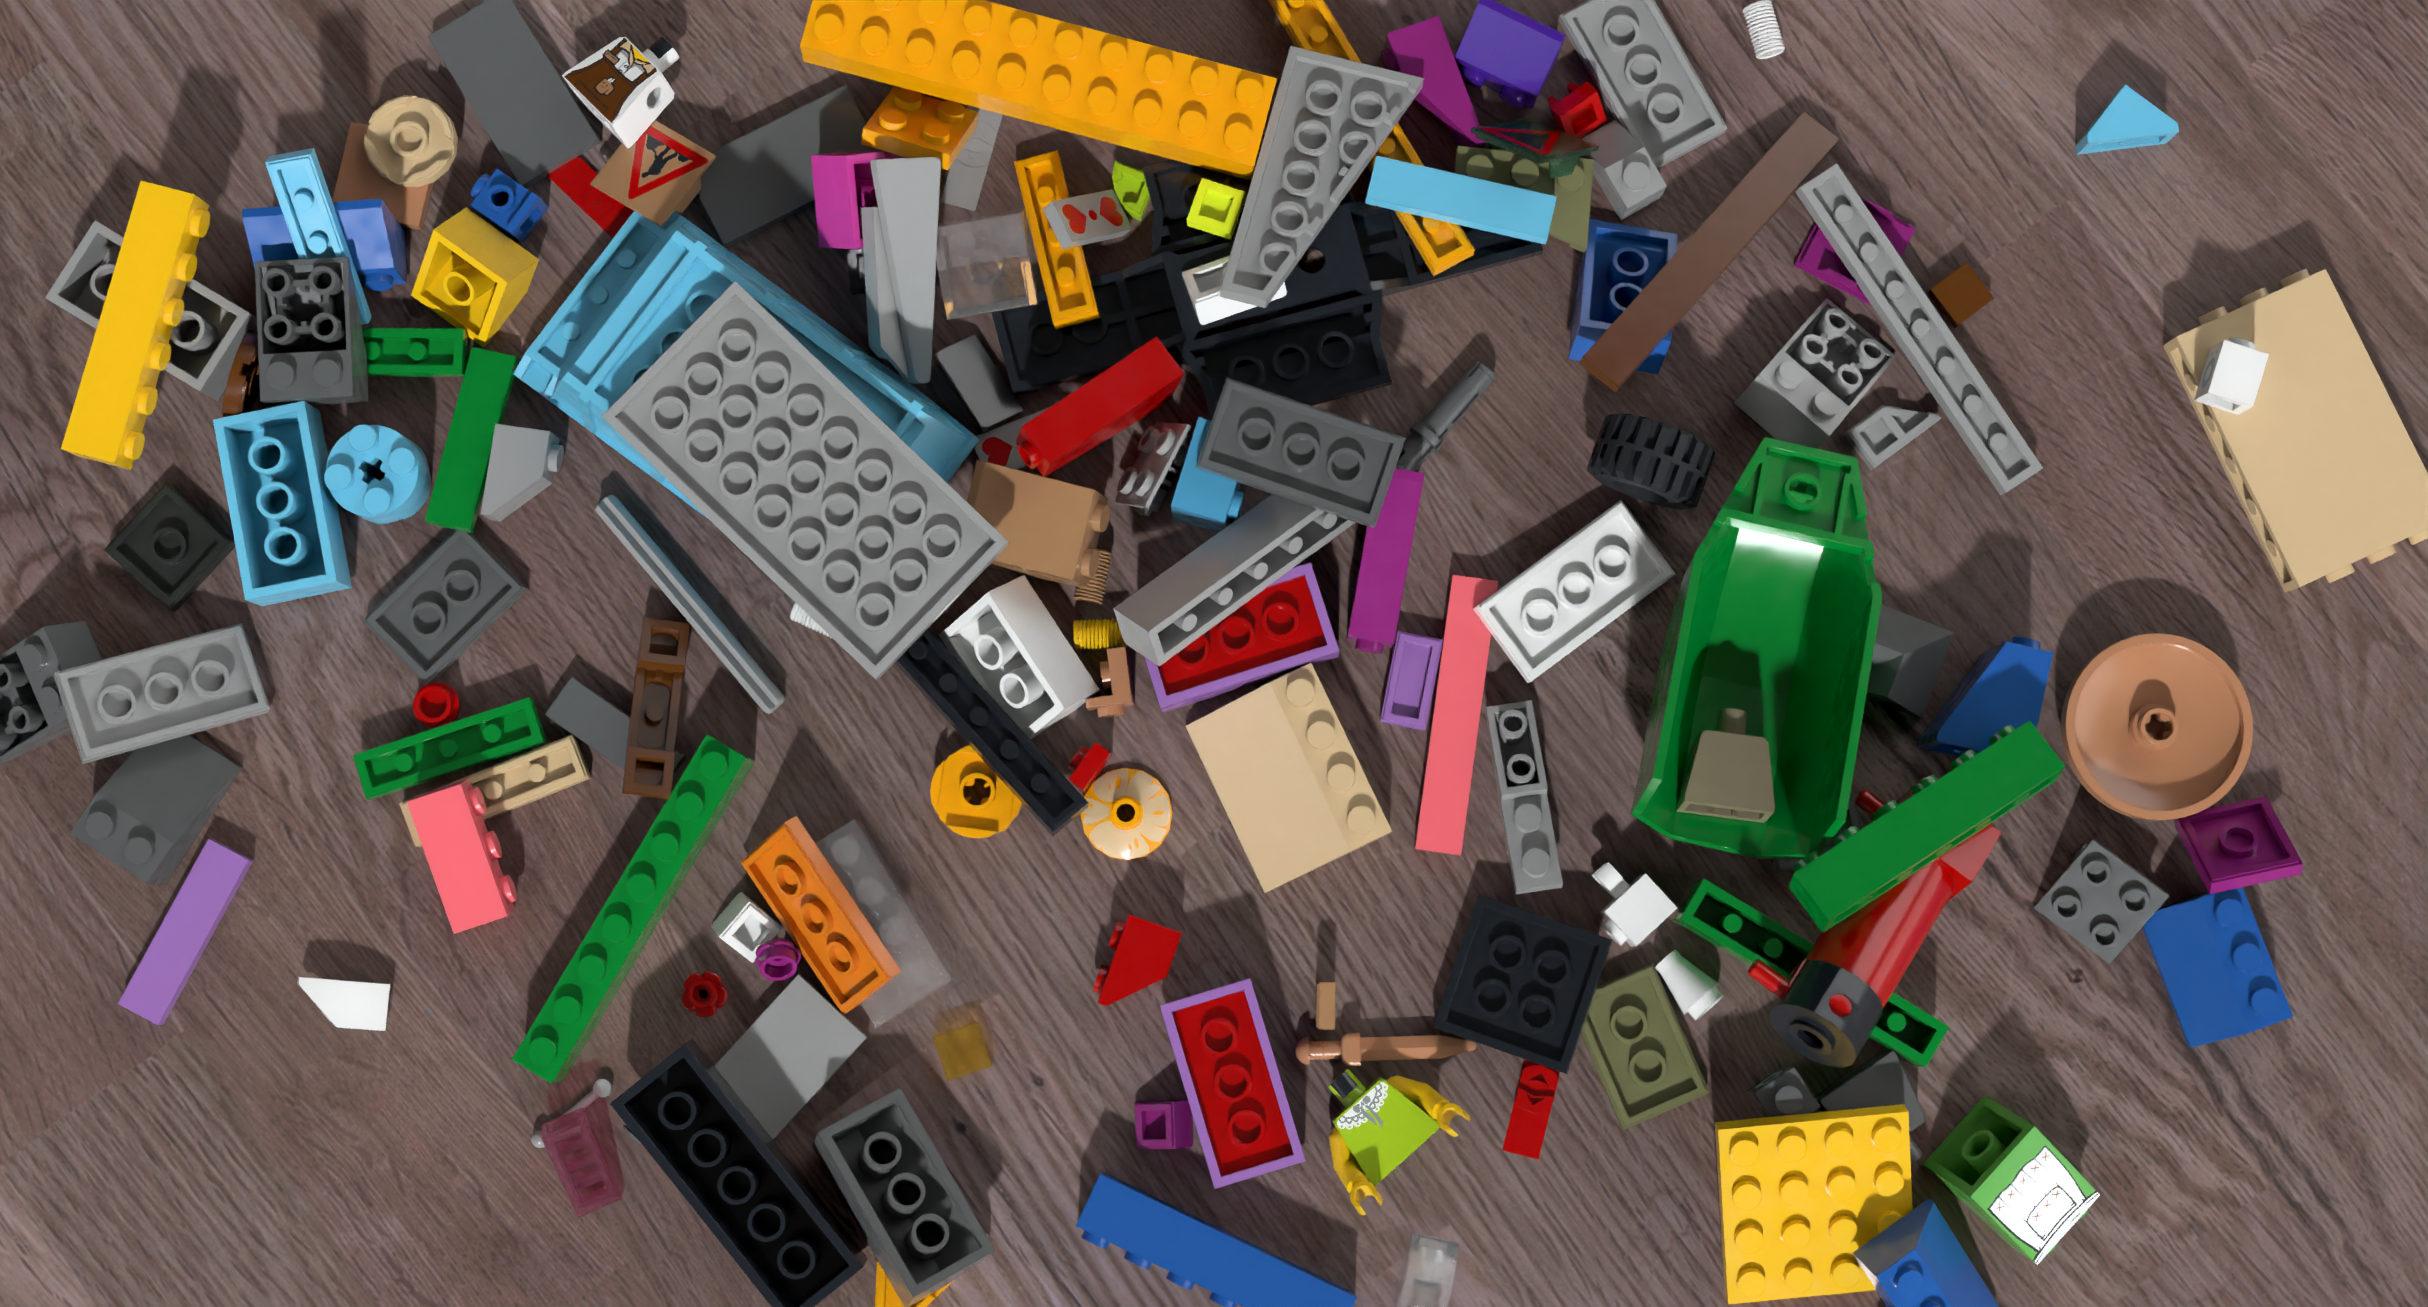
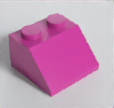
(841, 189)

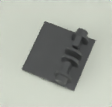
(2101, 900)

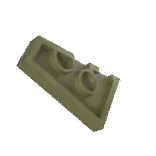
(1573, 191)

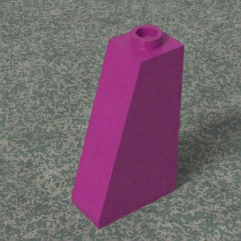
(1385, 565)

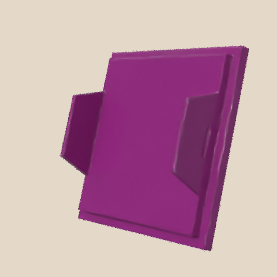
(1822, 261)

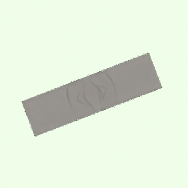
(970, 166)

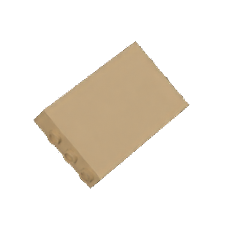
(2323, 446)

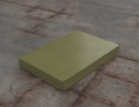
(1640, 1048)

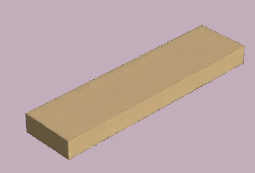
(523, 779)

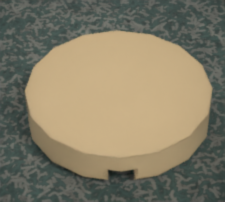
(410, 141)

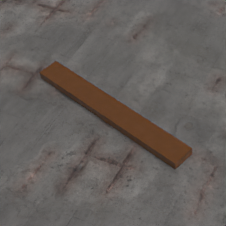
(1708, 252)

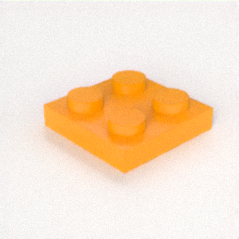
(920, 126)

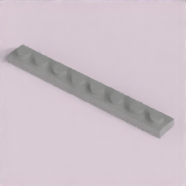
(1918, 329)

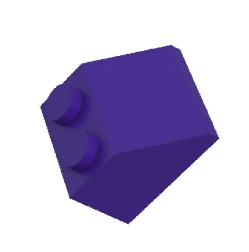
(1508, 53)

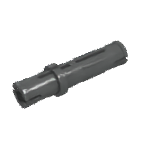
(1429, 434)

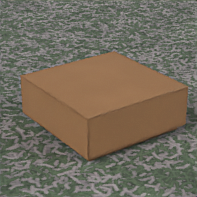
(1325, 1005)

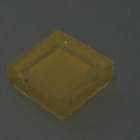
(962, 1051)

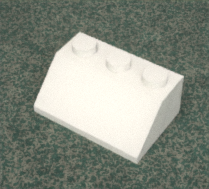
(1020, 657)

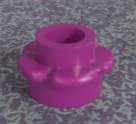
(777, 959)

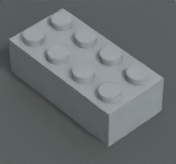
(202, 341)

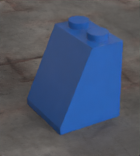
(1998, 691)

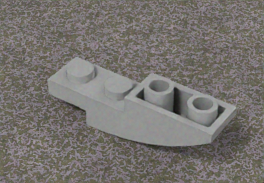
(1523, 797)

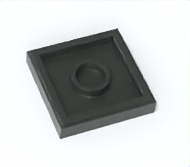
(170, 546)

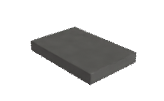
(445, 605)

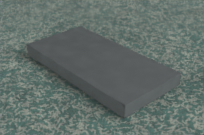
(514, 90)
(770, 169)
(1300, 453)

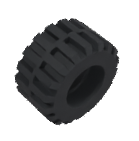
(1651, 461)

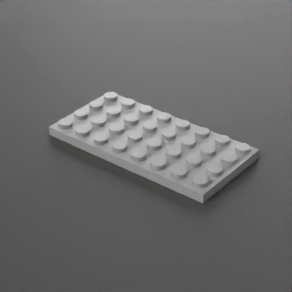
(806, 480)

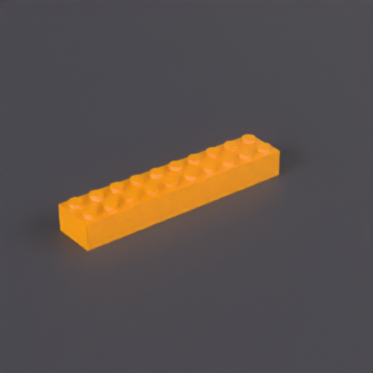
(1050, 75)

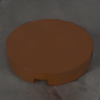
(243, 377)

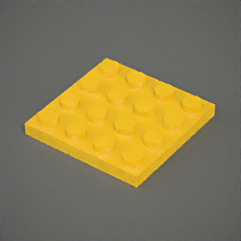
(1808, 1196)

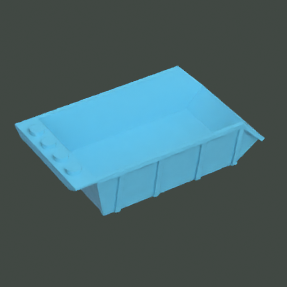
(651, 291)

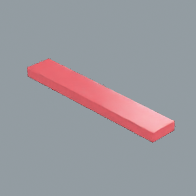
(1455, 719)

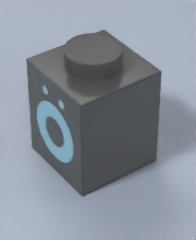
(1783, 1094)

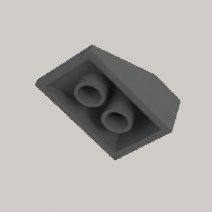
(156, 806)

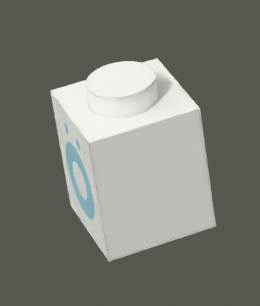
(2232, 376)

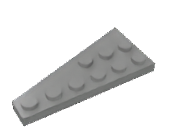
(1315, 147)

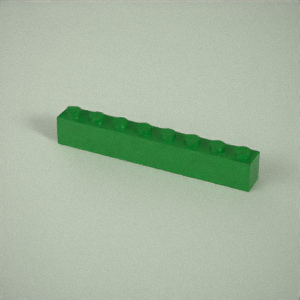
(633, 910)

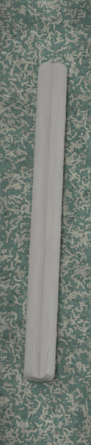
(690, 604)

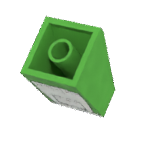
(2012, 1178)

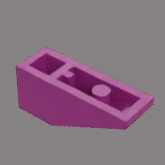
(1426, 53)

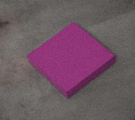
(2239, 845)

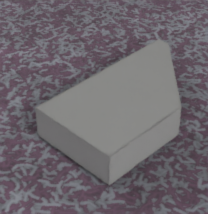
(1887, 432)

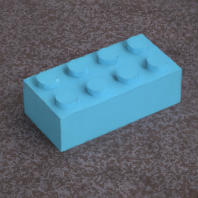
(280, 504)

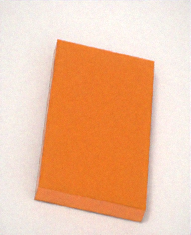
(820, 915)

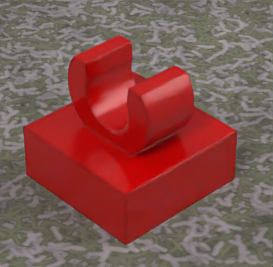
(1578, 111)

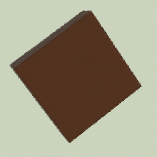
(1960, 295)

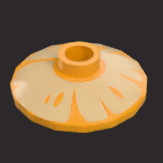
(1151, 817)

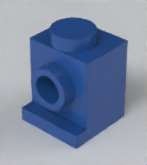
(518, 215)

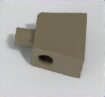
(1728, 773)

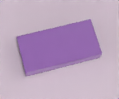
(1411, 680)

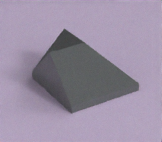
(1906, 661)

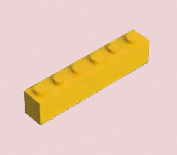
(136, 325)

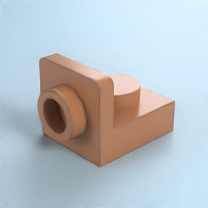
(1114, 675)

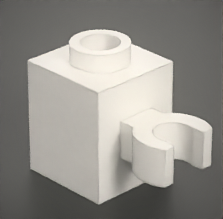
(1635, 906)

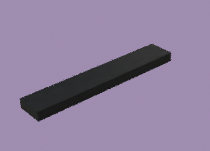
(991, 733)

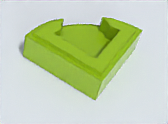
(1130, 189)

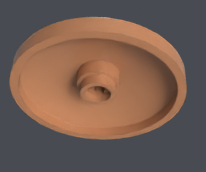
(2157, 727)

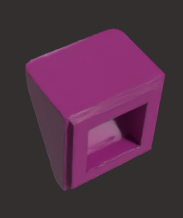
(1163, 1124)

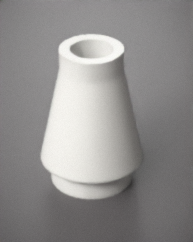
(1689, 985)

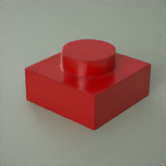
(1087, 765)

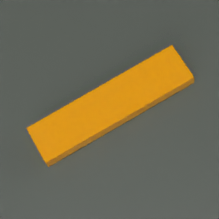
(1062, 270)

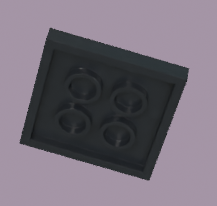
(1523, 983)

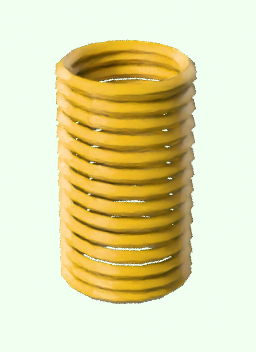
(1098, 632)

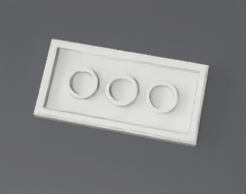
(1574, 591)

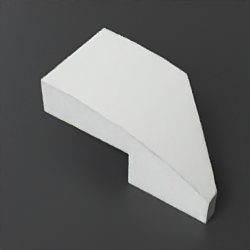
(349, 1002)

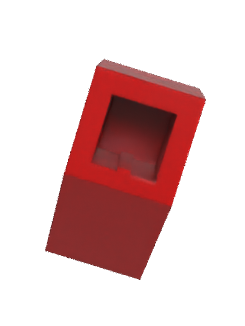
(1140, 959)

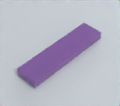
(185, 932)

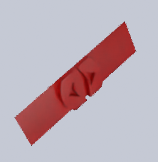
(575, 181)
(1531, 1110)

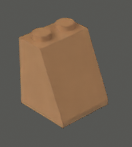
(1045, 520)

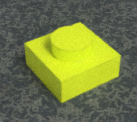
(1216, 208)

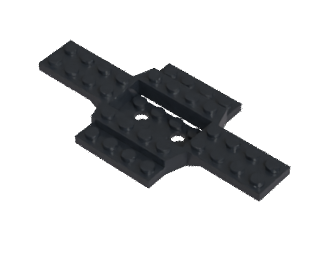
(1299, 356)

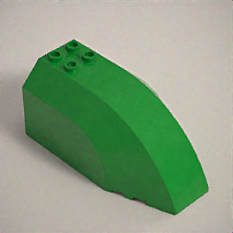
(1774, 625)

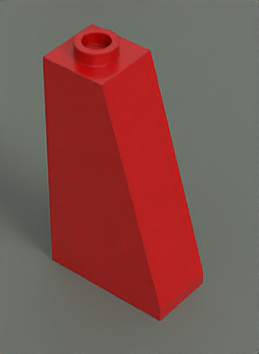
(1100, 408)

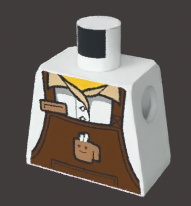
(625, 86)

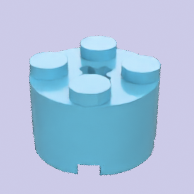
(356, 460)

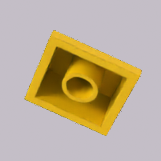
(473, 275)

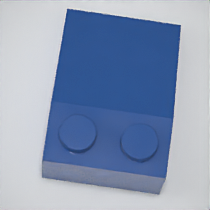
(1611, 275)

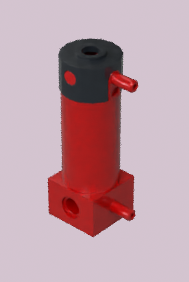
(1855, 966)

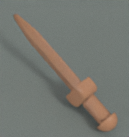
(1354, 1049)

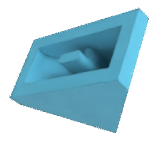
(2127, 123)

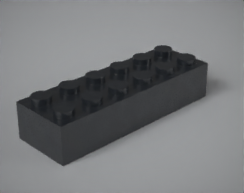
(739, 1180)

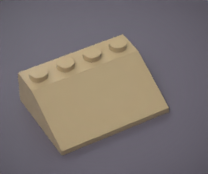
(1288, 778)

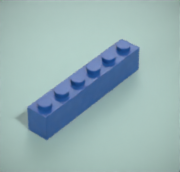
(1200, 1251)

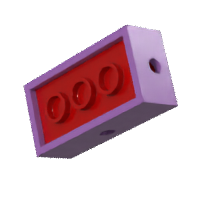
(1257, 642)
(1232, 1083)

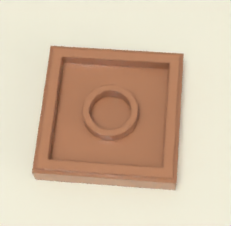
(361, 181)

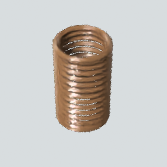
(1092, 594)

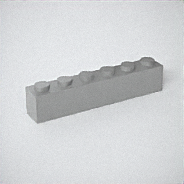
(1223, 575)

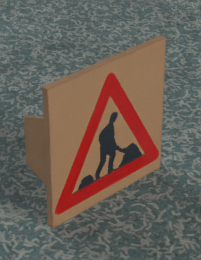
(655, 174)

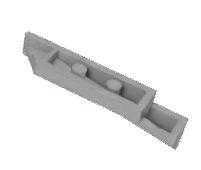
(902, 263)

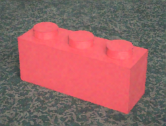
(463, 855)

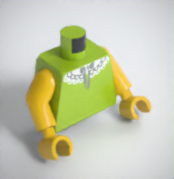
(1382, 1128)

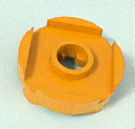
(954, 809)

